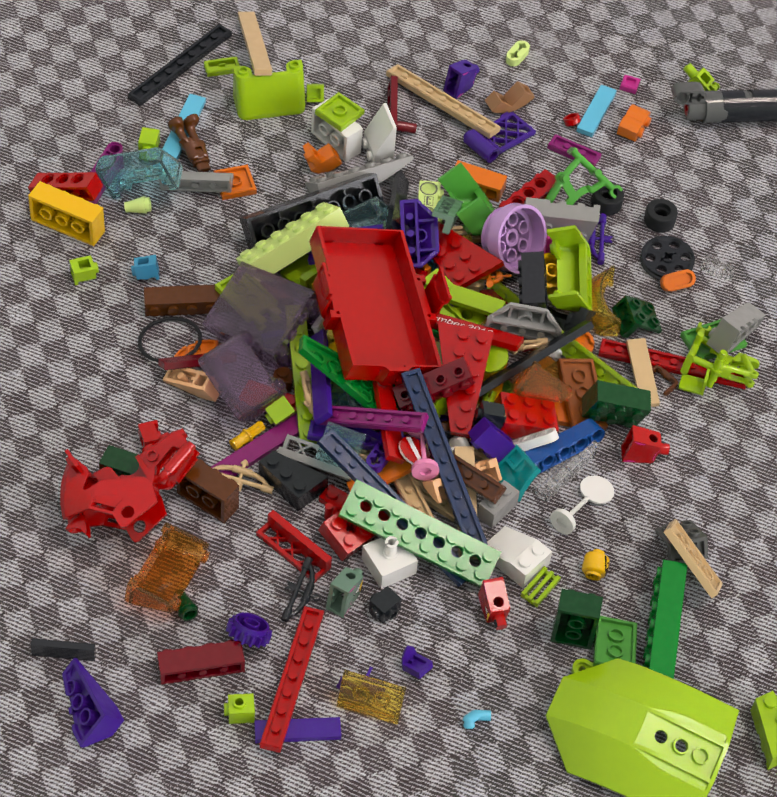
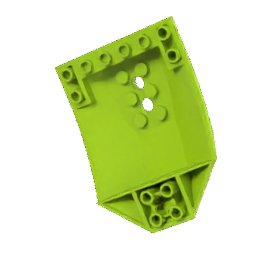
(608, 727)

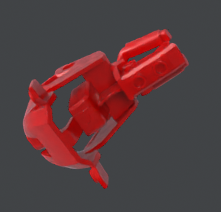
(125, 496)

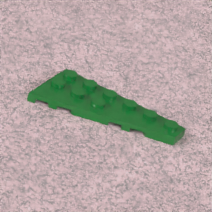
(328, 363)

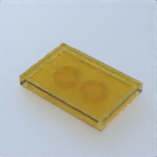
(371, 697)

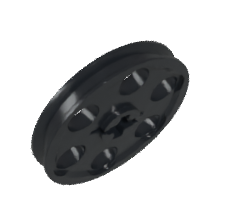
(666, 252)

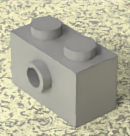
(493, 513)

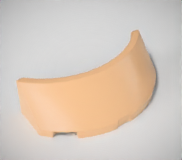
(435, 486)

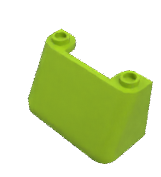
(269, 95)

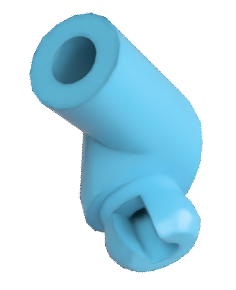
(474, 715)

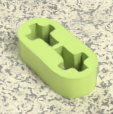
(520, 54)

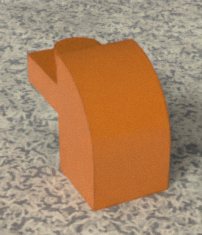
(321, 160)

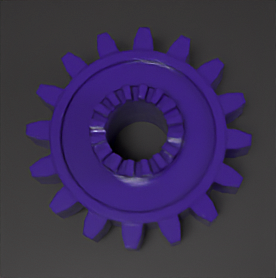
(249, 629)

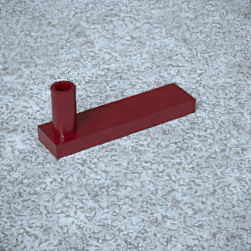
(392, 101)

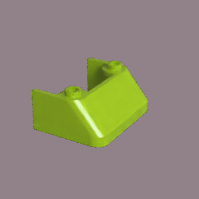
(573, 269)

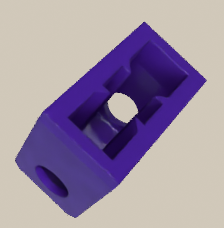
(460, 78)

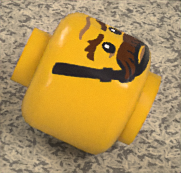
(595, 564)

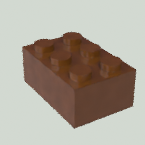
(210, 491)

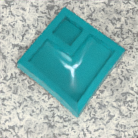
(518, 470)

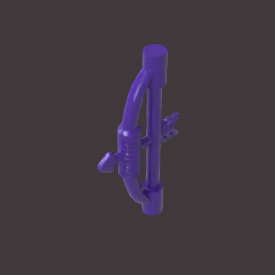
(601, 255)

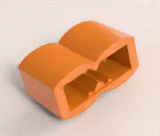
(634, 122)

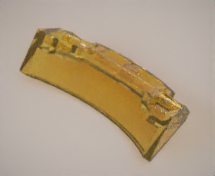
(604, 320)

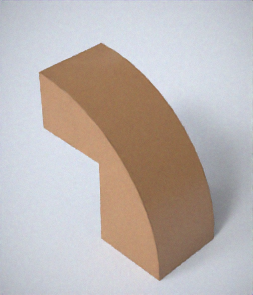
(514, 99)

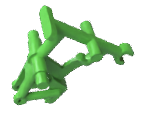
(562, 180)

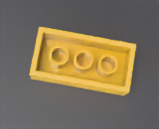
(66, 213)

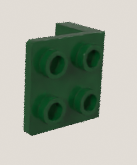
(636, 314)

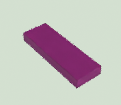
(561, 145)

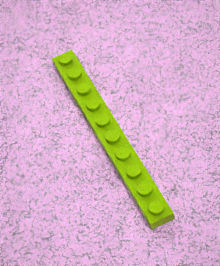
(574, 349)

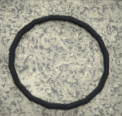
(168, 319)

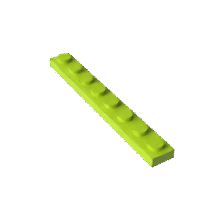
(300, 364)

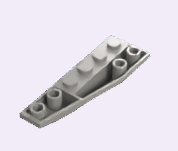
(383, 169)

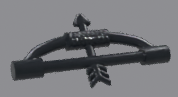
(295, 588)

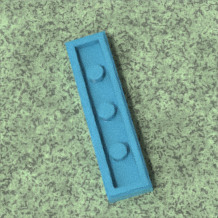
(596, 111)

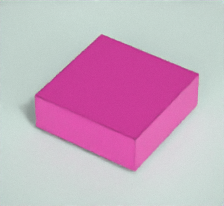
(630, 84)

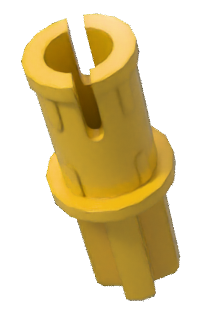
(247, 435)

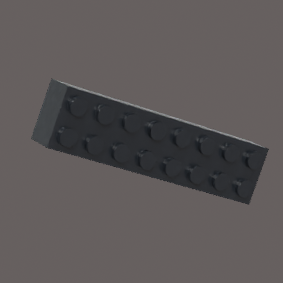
(345, 195)

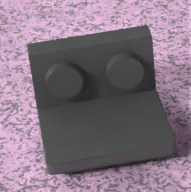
(694, 532)

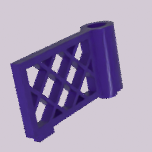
(487, 148)

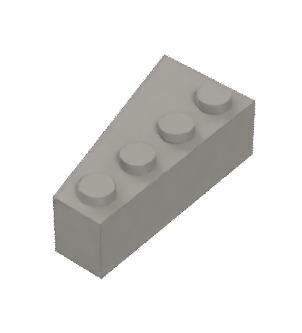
(564, 215)
(735, 327)

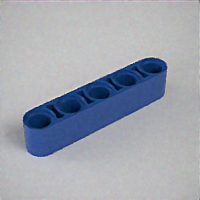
(567, 445)

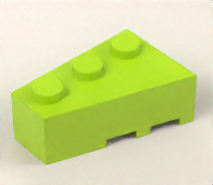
(765, 721)

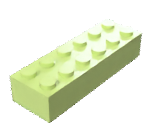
(292, 241)

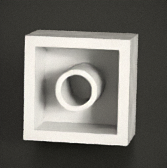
(388, 561)

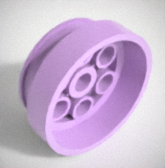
(513, 231)

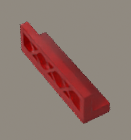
(298, 540)

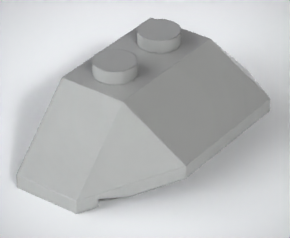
(524, 321)

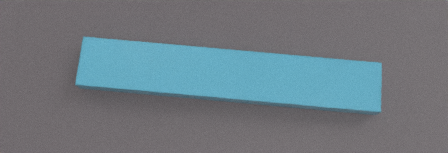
(193, 105)

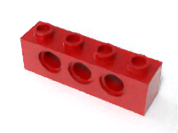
(80, 184)
(536, 188)

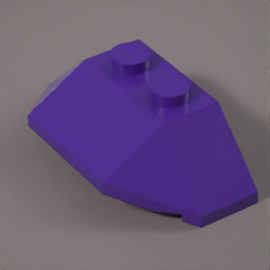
(420, 231)

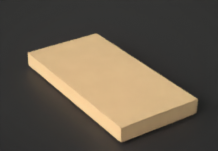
(693, 558)

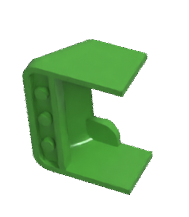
(475, 205)

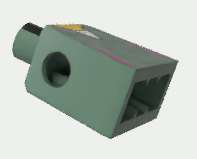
(350, 584)

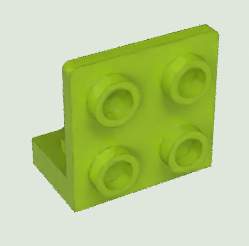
(300, 272)

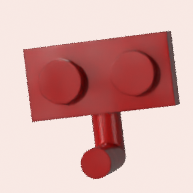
(333, 500)

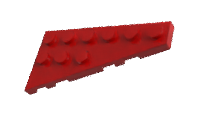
(463, 259)
(475, 348)

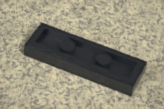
(63, 649)

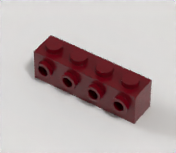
(440, 383)

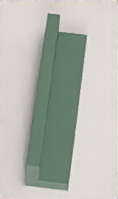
(446, 210)

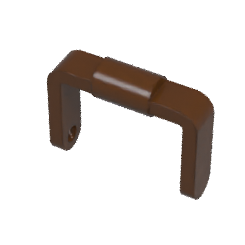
(669, 377)

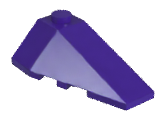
(92, 709)

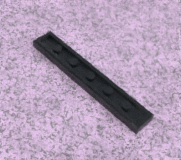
(398, 193)

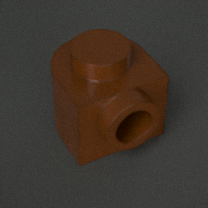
(286, 375)

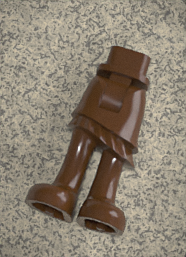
(192, 145)

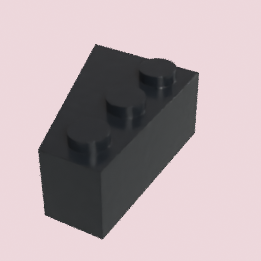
(292, 479)

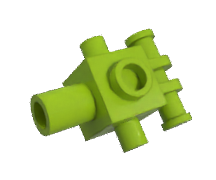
(701, 76)

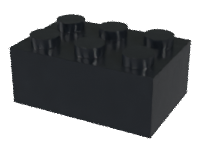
(533, 279)

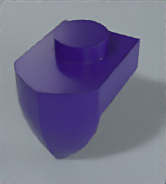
(415, 663)

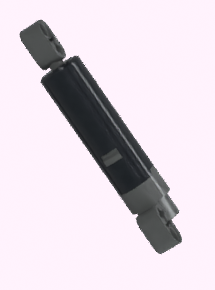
(725, 105)

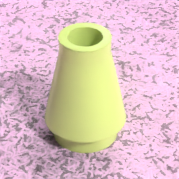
(138, 205)

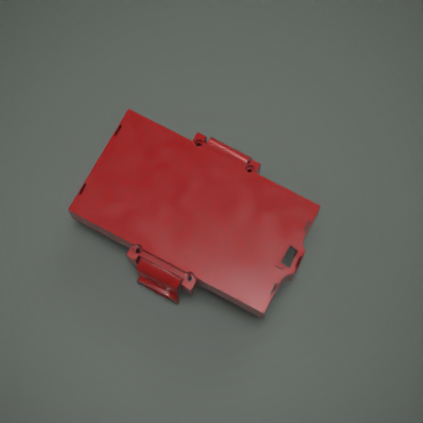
(376, 302)

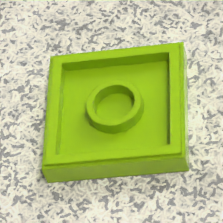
(339, 111)

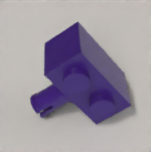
(491, 439)

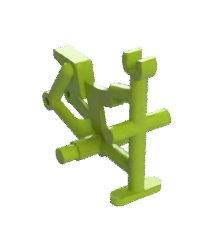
(721, 366)

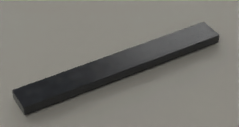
(179, 65)
(536, 355)

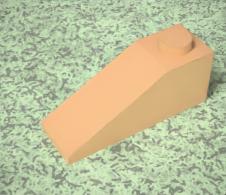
(193, 382)

